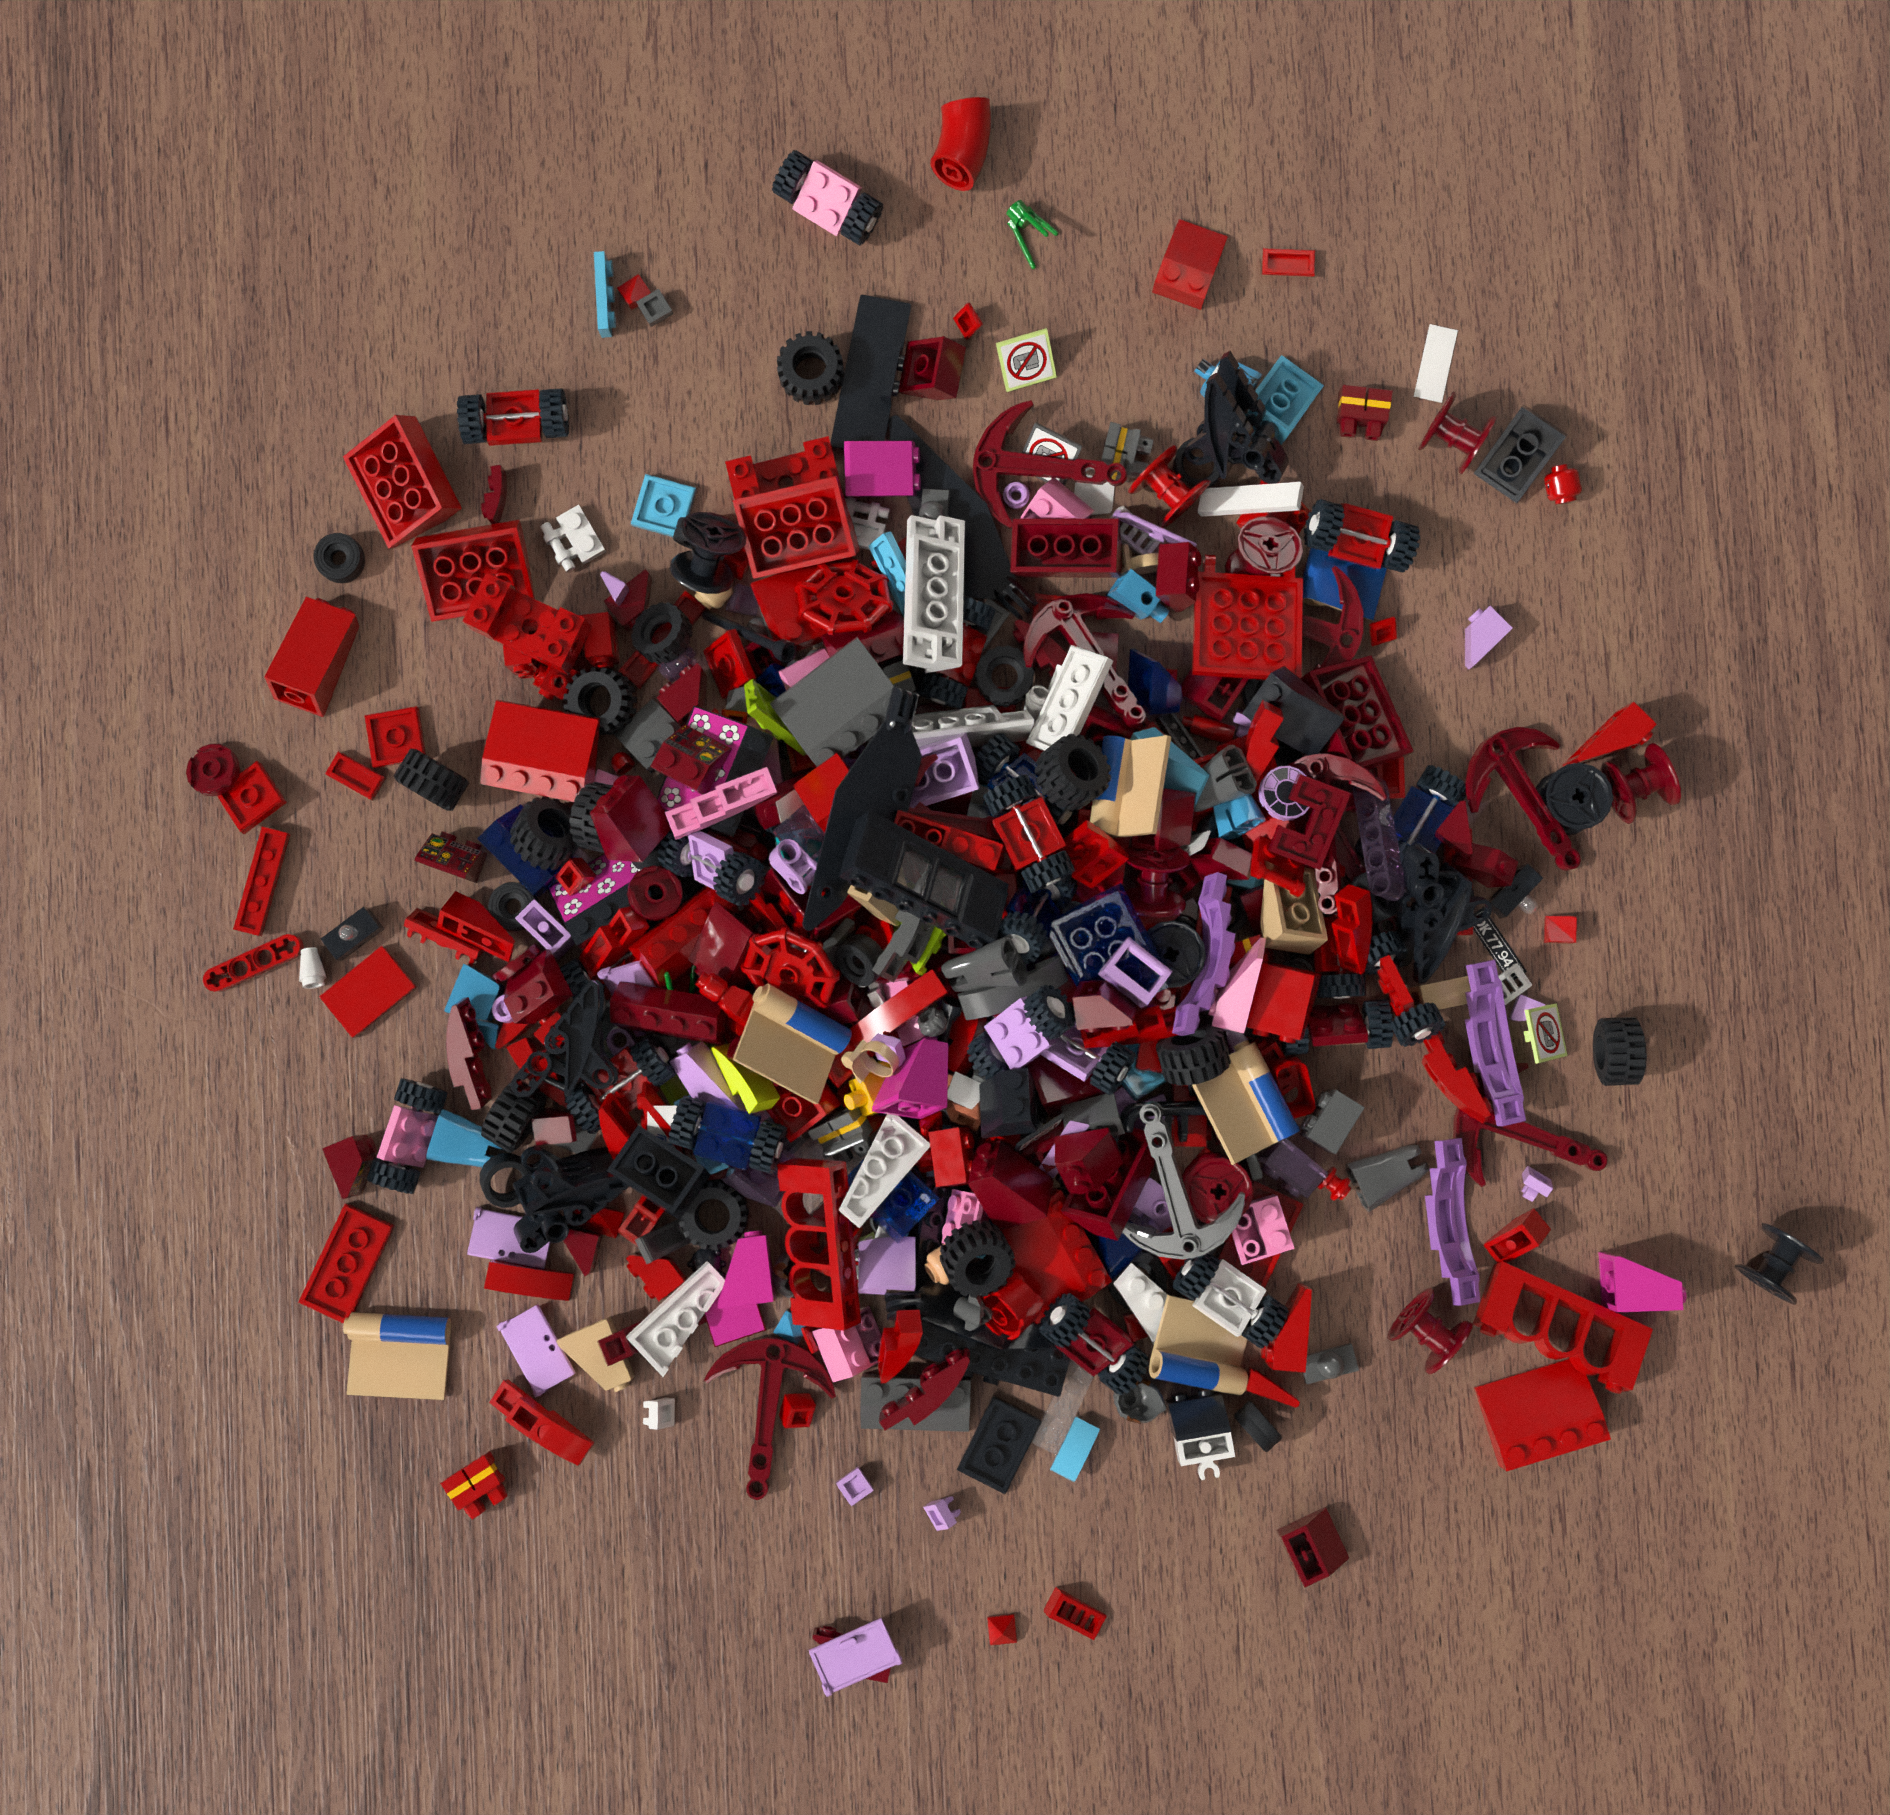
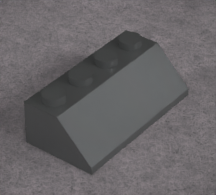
(950, 1416)

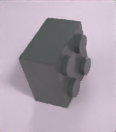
(1331, 1120)

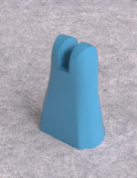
(1237, 817)
(458, 1141)

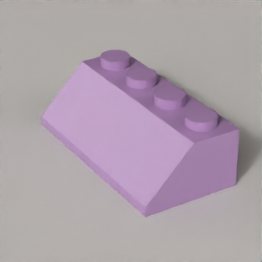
(950, 774)

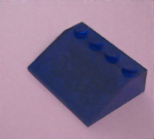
(1094, 932)

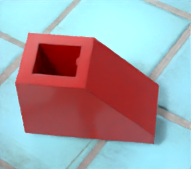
(659, 1276)

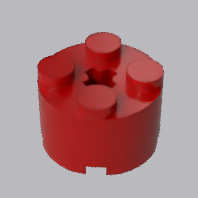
(1013, 1307)

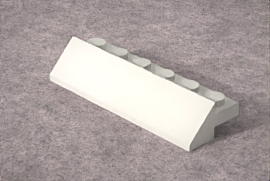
(934, 593)
(978, 722)

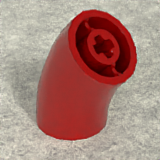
(962, 142)

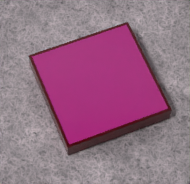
(733, 1322)

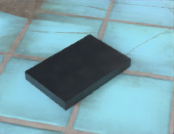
(999, 1444)

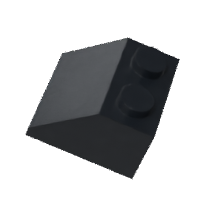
(1008, 1104)
(1197, 1415)

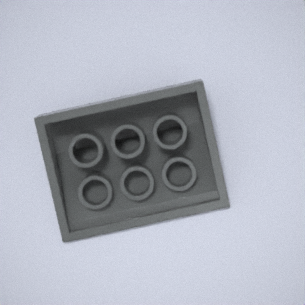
(836, 703)

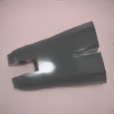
(1228, 779)
(990, 966)
(1385, 1175)

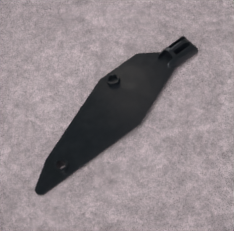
(985, 559)
(876, 782)
(936, 1307)

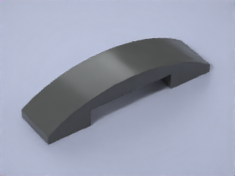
(995, 1000)

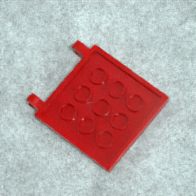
(1247, 623)

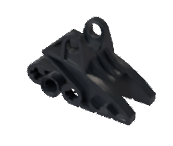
(1225, 421)
(1440, 911)
(583, 1048)
(564, 1185)

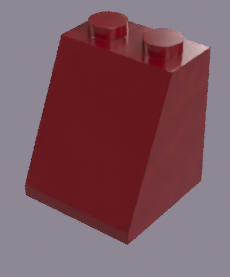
(629, 820)
(724, 946)
(1058, 1086)
(1009, 1185)

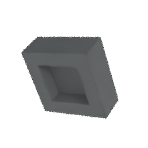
(654, 307)

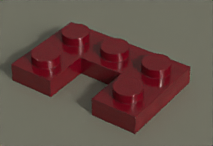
(1314, 843)

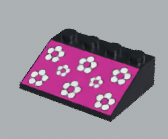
(747, 756)
(597, 901)

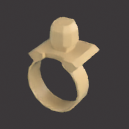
(1140, 564)
(862, 1064)

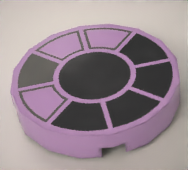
(1275, 792)

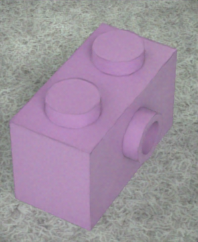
(1154, 1205)

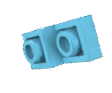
(1075, 1449)

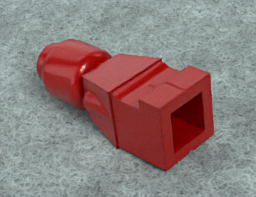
(732, 1000)

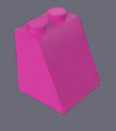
(881, 468)
(917, 1085)
(749, 1273)
(1635, 1288)

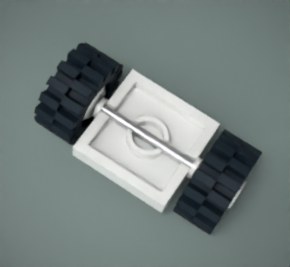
(1231, 1299)

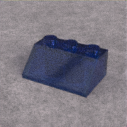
(497, 841)
(903, 1206)

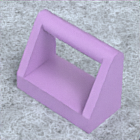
(1124, 983)

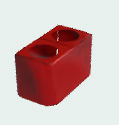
(1304, 1103)

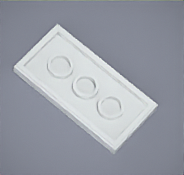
(1070, 697)

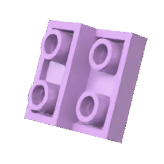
(886, 1265)

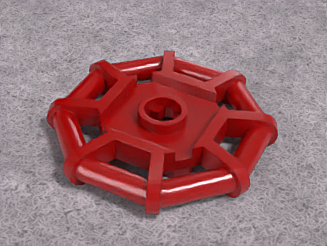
(839, 607)
(800, 963)

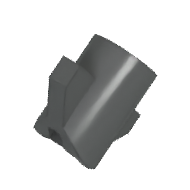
(972, 1312)

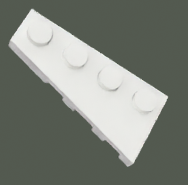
(885, 1165)
(1143, 1298)
(671, 1323)

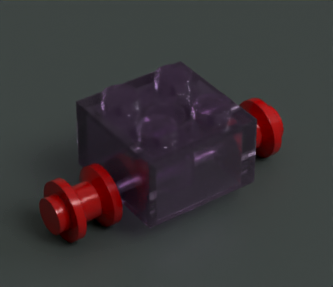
(1299, 1172)

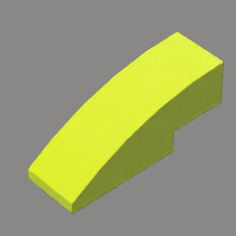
(755, 1090)

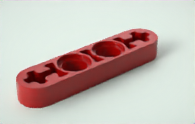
(251, 958)

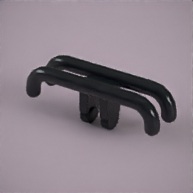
(1170, 1108)

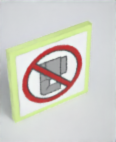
(1026, 360)
(1545, 1033)

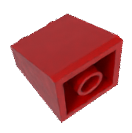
(819, 787)
(1283, 1001)

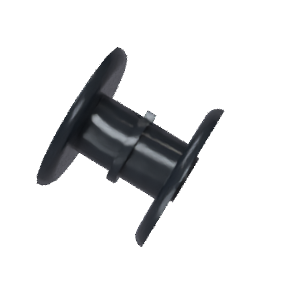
(710, 539)
(1576, 796)
(1182, 937)
(1779, 1263)

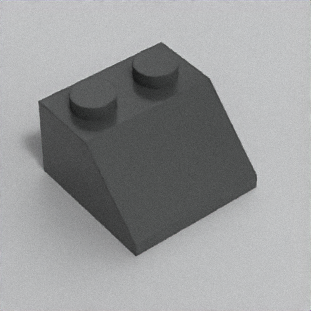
(647, 733)

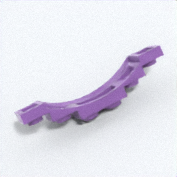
(1218, 948)
(1492, 1044)
(1448, 1222)

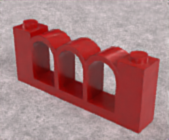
(809, 1305)
(1624, 1351)

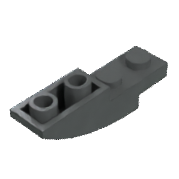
(906, 945)

